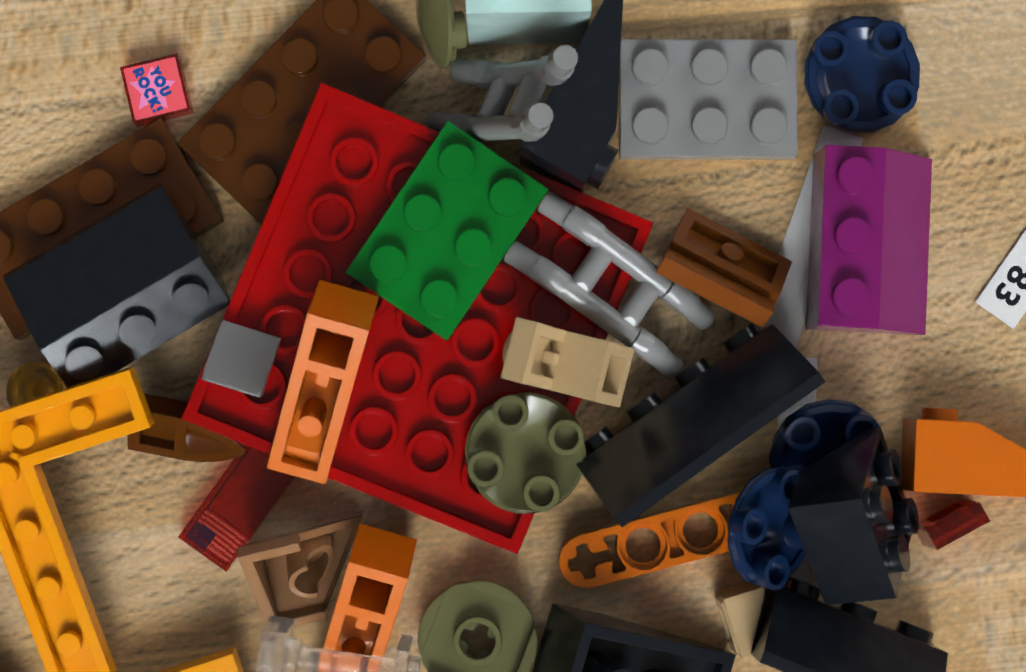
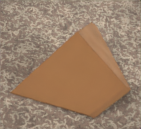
(298, 570)

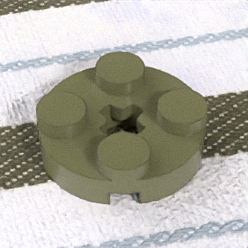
(462, 608)

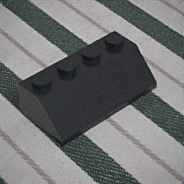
(696, 422)

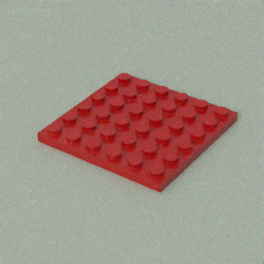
(412, 387)

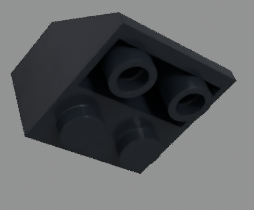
(855, 520)

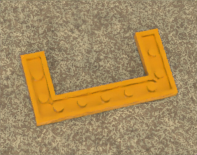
(33, 532)

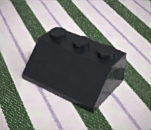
(117, 288)
(808, 636)

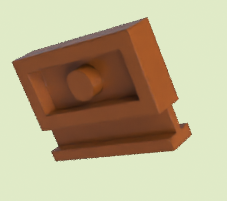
(725, 267)

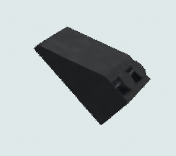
(584, 110)
(601, 643)

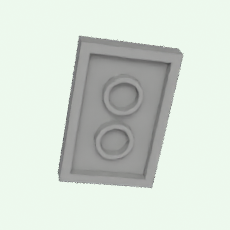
(708, 99)

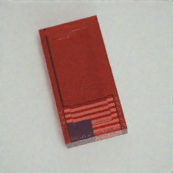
(235, 508)

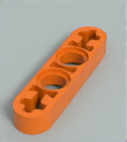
(672, 543)

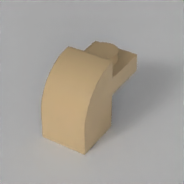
(566, 362)

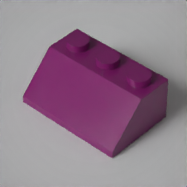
(869, 241)

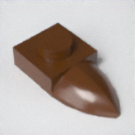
(179, 438)

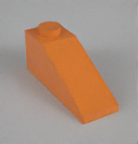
(322, 381)
(959, 457)
(371, 592)

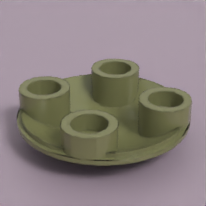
(441, 29)
(525, 453)

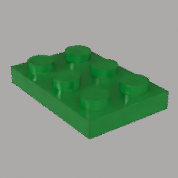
(447, 231)

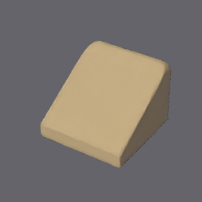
(740, 615)

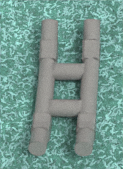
(526, 116)
(577, 289)

